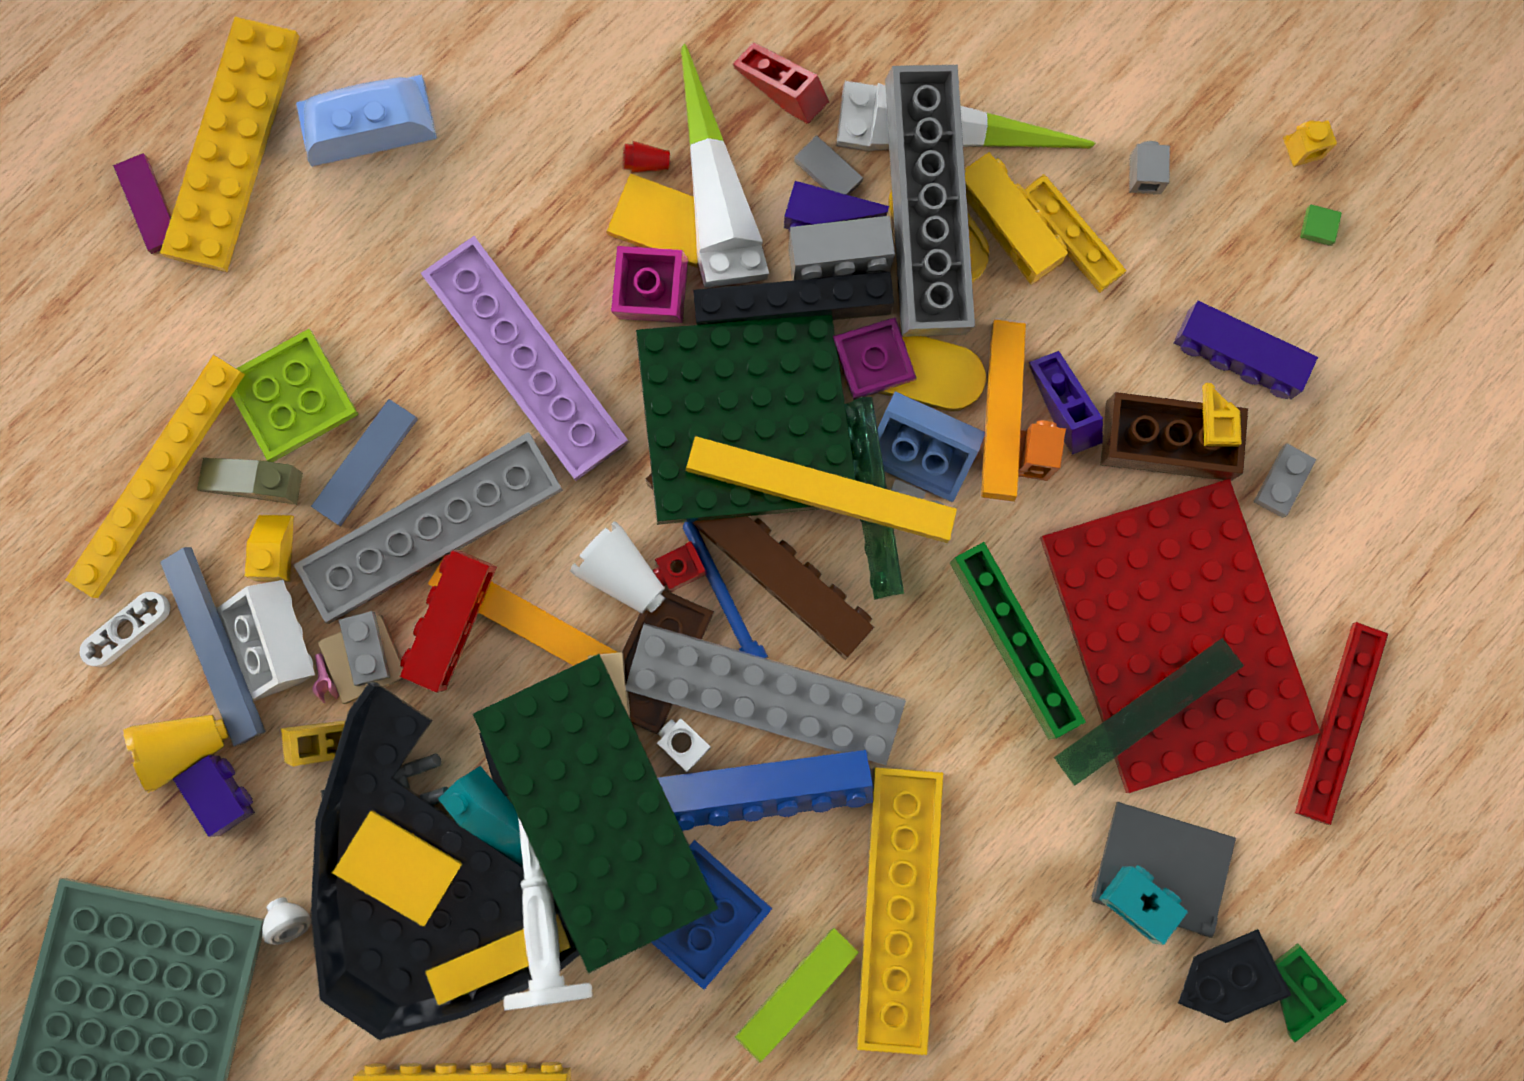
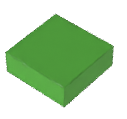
(1320, 225)

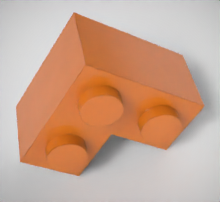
(1041, 450)

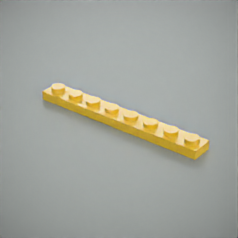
(154, 477)

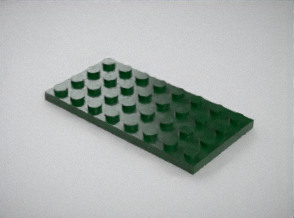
(594, 813)

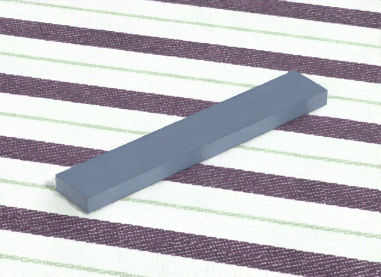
(212, 646)

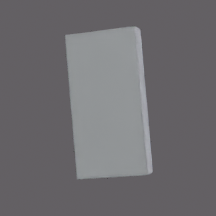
(827, 167)

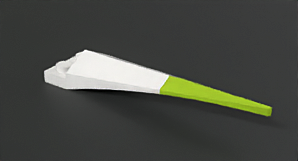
(865, 125)
(725, 228)

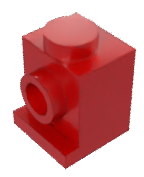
(692, 569)

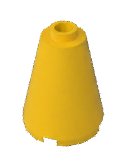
(172, 747)

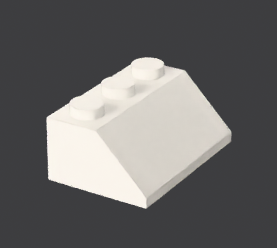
(266, 638)

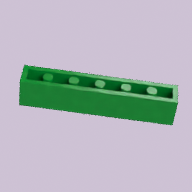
(1017, 641)

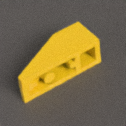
(311, 742)

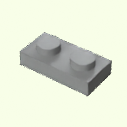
(1284, 480)
(364, 648)

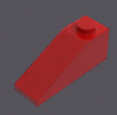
(783, 81)

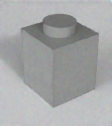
(1149, 168)

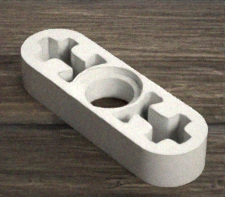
(111, 652)

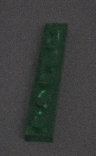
(869, 469)
(1148, 711)

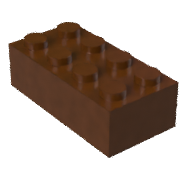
(1166, 438)

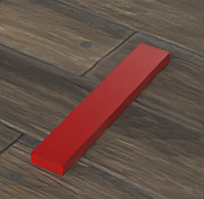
(1341, 723)

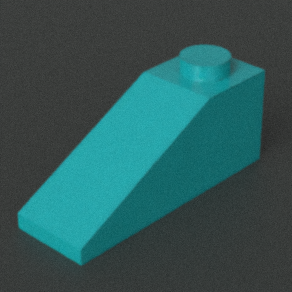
(484, 812)

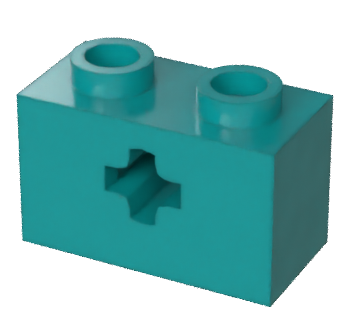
(1124, 899)

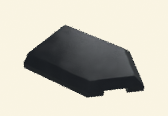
(1234, 979)

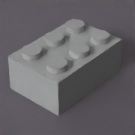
(841, 248)

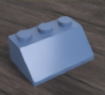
(927, 446)

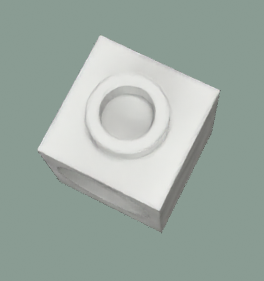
(696, 751)

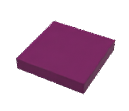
(874, 358)

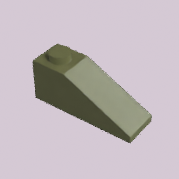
(251, 479)

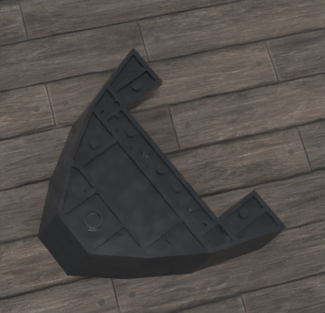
(368, 953)

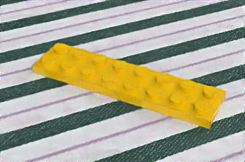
(230, 144)
(900, 911)

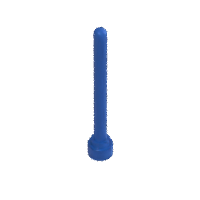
(722, 594)

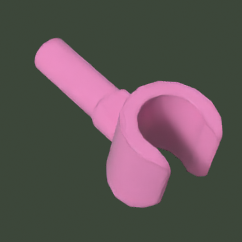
(323, 683)

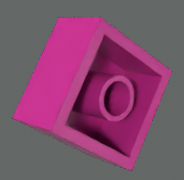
(649, 284)

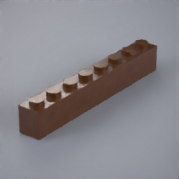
(789, 580)

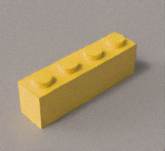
(1012, 219)

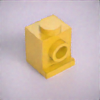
(1310, 142)

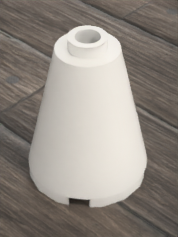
(620, 570)

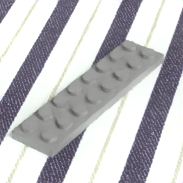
(427, 528)
(764, 693)

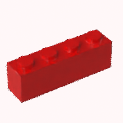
(447, 620)

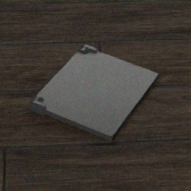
(1177, 855)

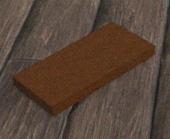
(673, 615)

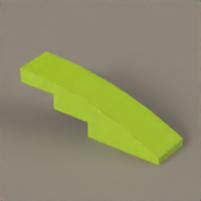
(796, 995)

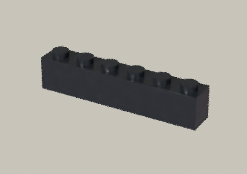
(836, 296)

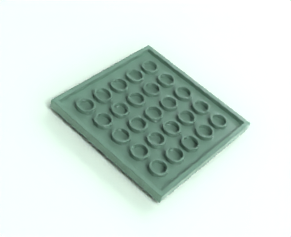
(135, 989)

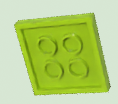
(291, 396)

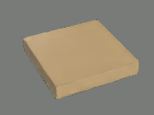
(338, 664)

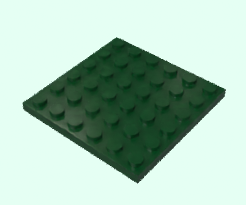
(744, 386)

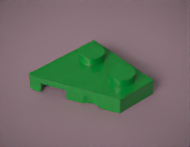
(1311, 992)

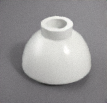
(284, 922)

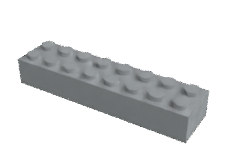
(929, 200)

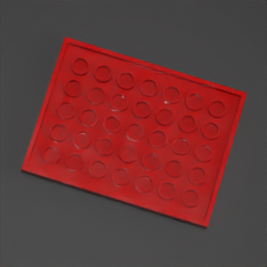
(1152, 595)

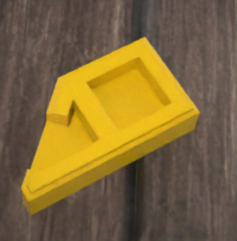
(1220, 419)

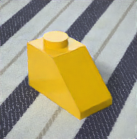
(270, 549)

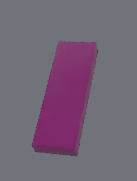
(145, 200)

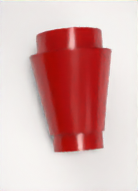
(644, 158)

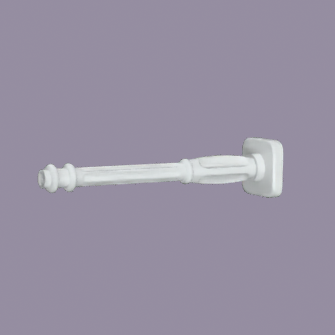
(541, 941)

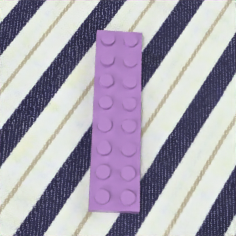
(525, 358)

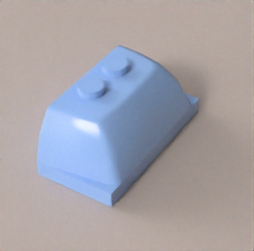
(365, 119)

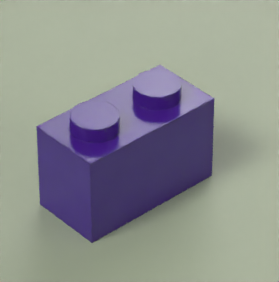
(215, 795)

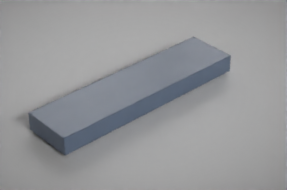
(364, 462)

